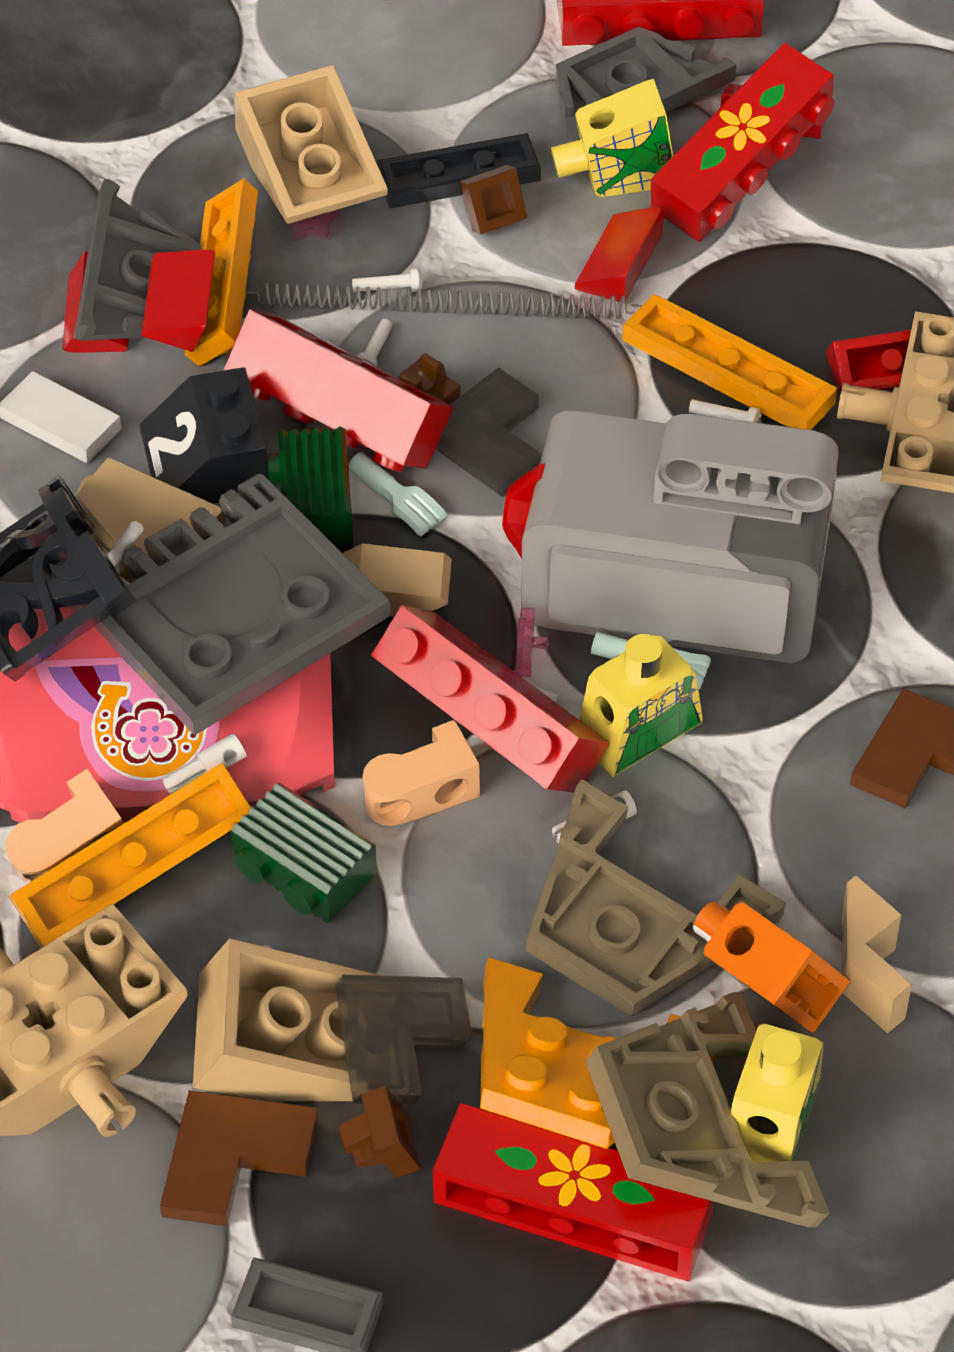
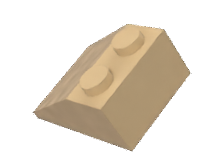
(307, 145)
(270, 1026)

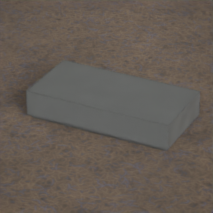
(306, 1308)

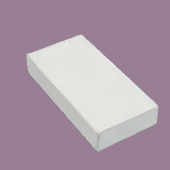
(60, 417)

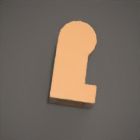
(422, 780)
(45, 843)

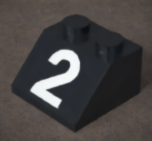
(206, 435)

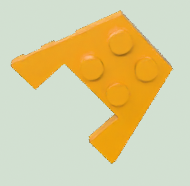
(537, 1064)

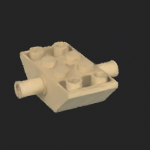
(916, 412)
(79, 1022)

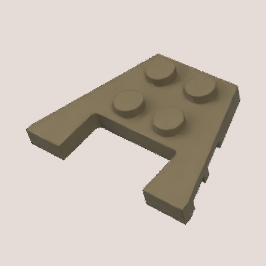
(611, 926)
(677, 1121)

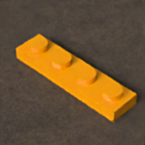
(228, 232)
(729, 364)
(130, 855)

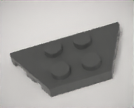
(630, 61)
(120, 266)

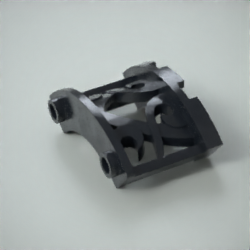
(55, 533)

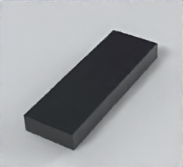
(439, 171)

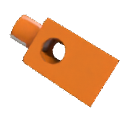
(770, 962)

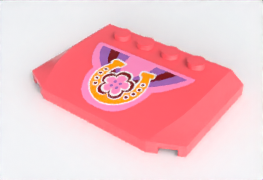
(101, 716)

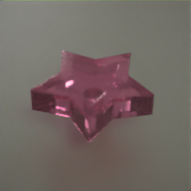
(314, 226)
(527, 642)

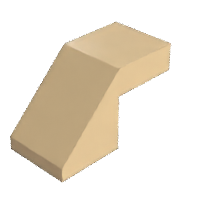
(405, 575)
(868, 937)

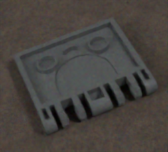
(237, 604)

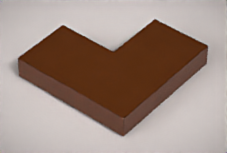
(906, 745)
(222, 1137)

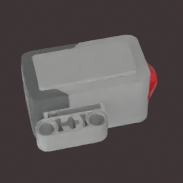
(677, 531)

